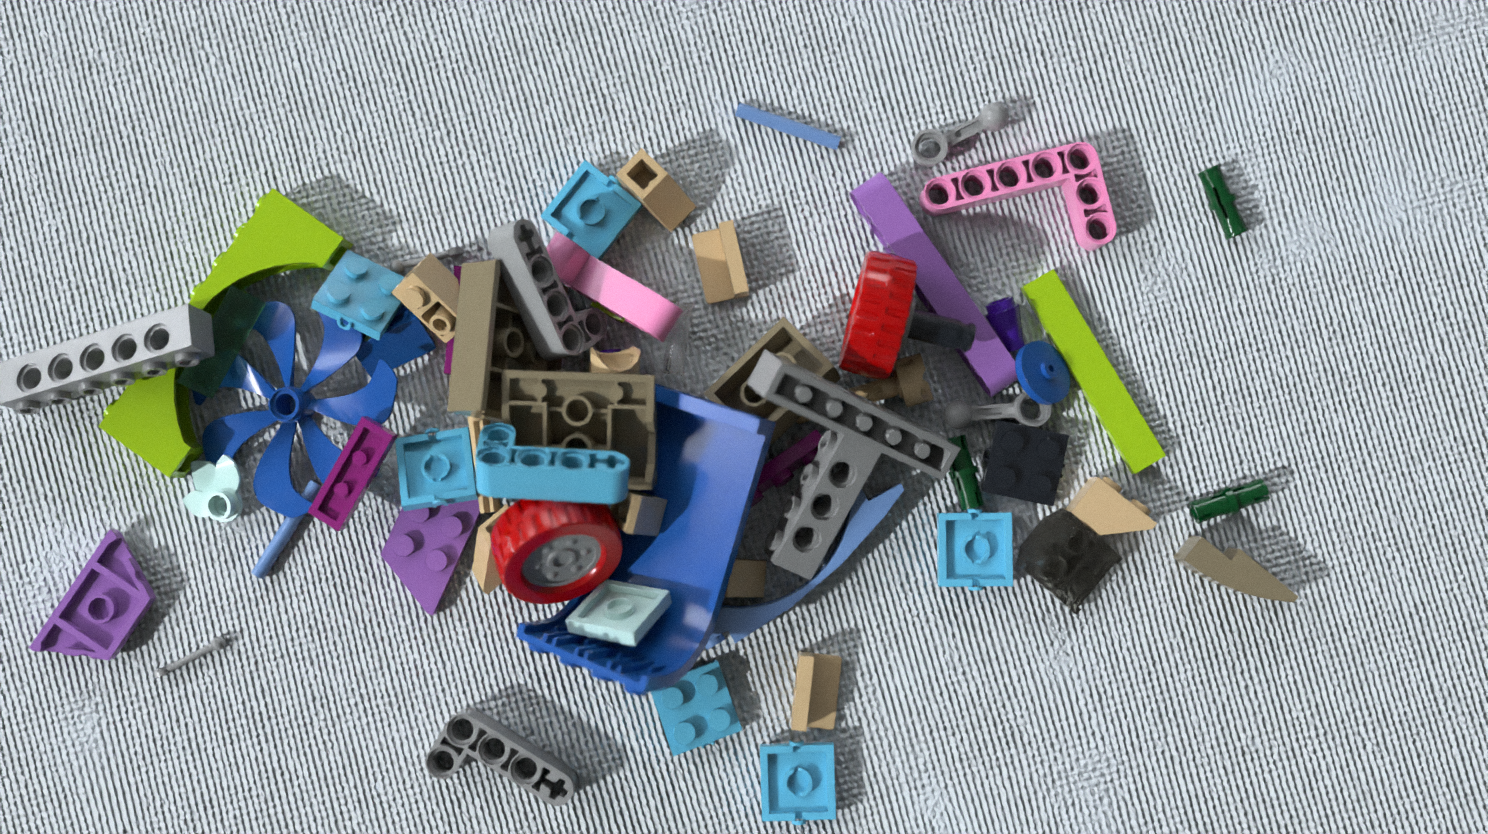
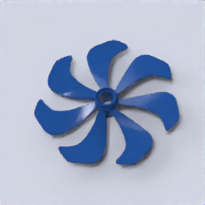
(273, 475)

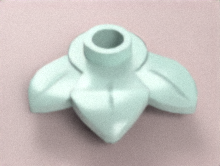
(213, 487)

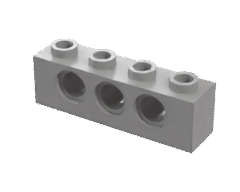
(805, 553)

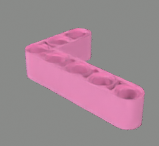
(1027, 182)

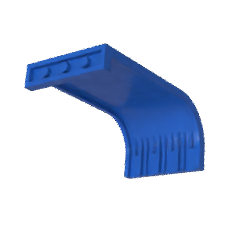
(709, 477)

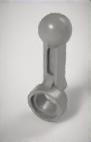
(992, 118)
(960, 414)

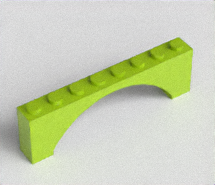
(155, 411)

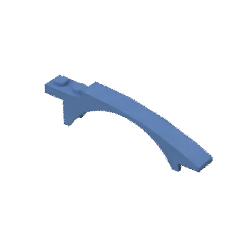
(860, 521)

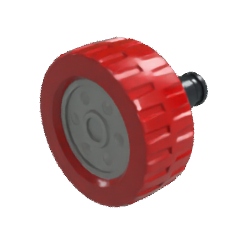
(886, 315)
(555, 549)

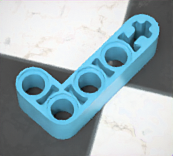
(547, 472)

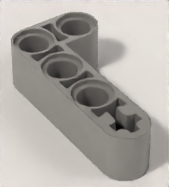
(540, 294)
(507, 764)

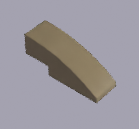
(1231, 570)

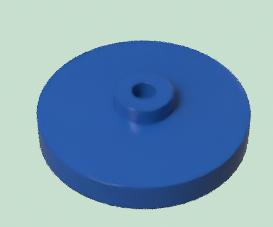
(1042, 372)

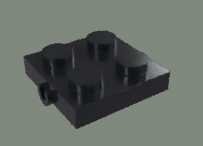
(1024, 462)

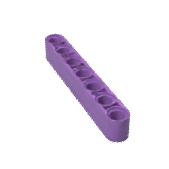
(935, 281)

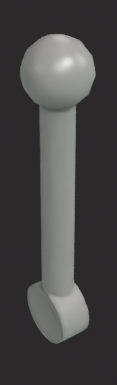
(398, 266)
(217, 643)

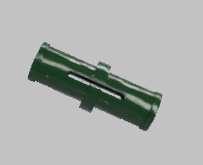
(1222, 202)
(965, 475)
(1229, 500)

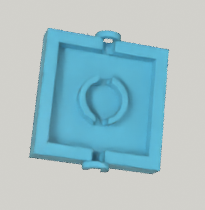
(592, 210)
(360, 295)
(436, 468)
(974, 549)
(697, 709)
(797, 781)

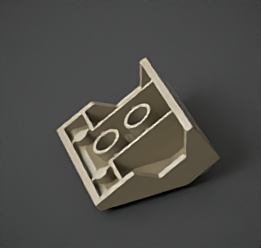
(486, 341)
(586, 414)

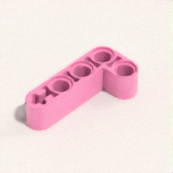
(612, 288)

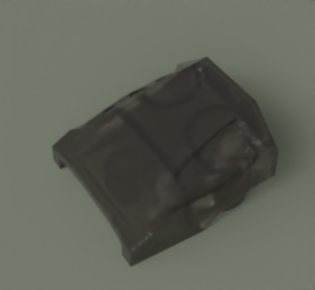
(1066, 558)

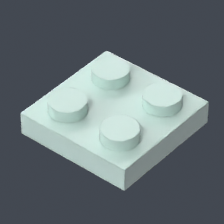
(619, 612)

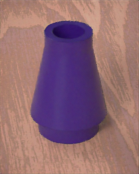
(1006, 322)

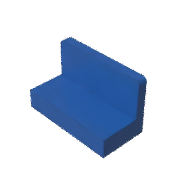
(401, 342)

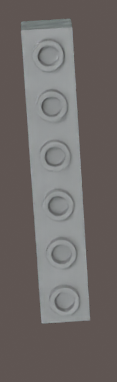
(106, 359)
(852, 415)

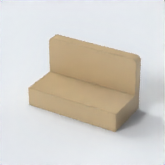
(720, 264)
(815, 691)

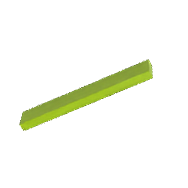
(1093, 372)

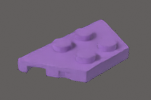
(428, 548)
(100, 605)

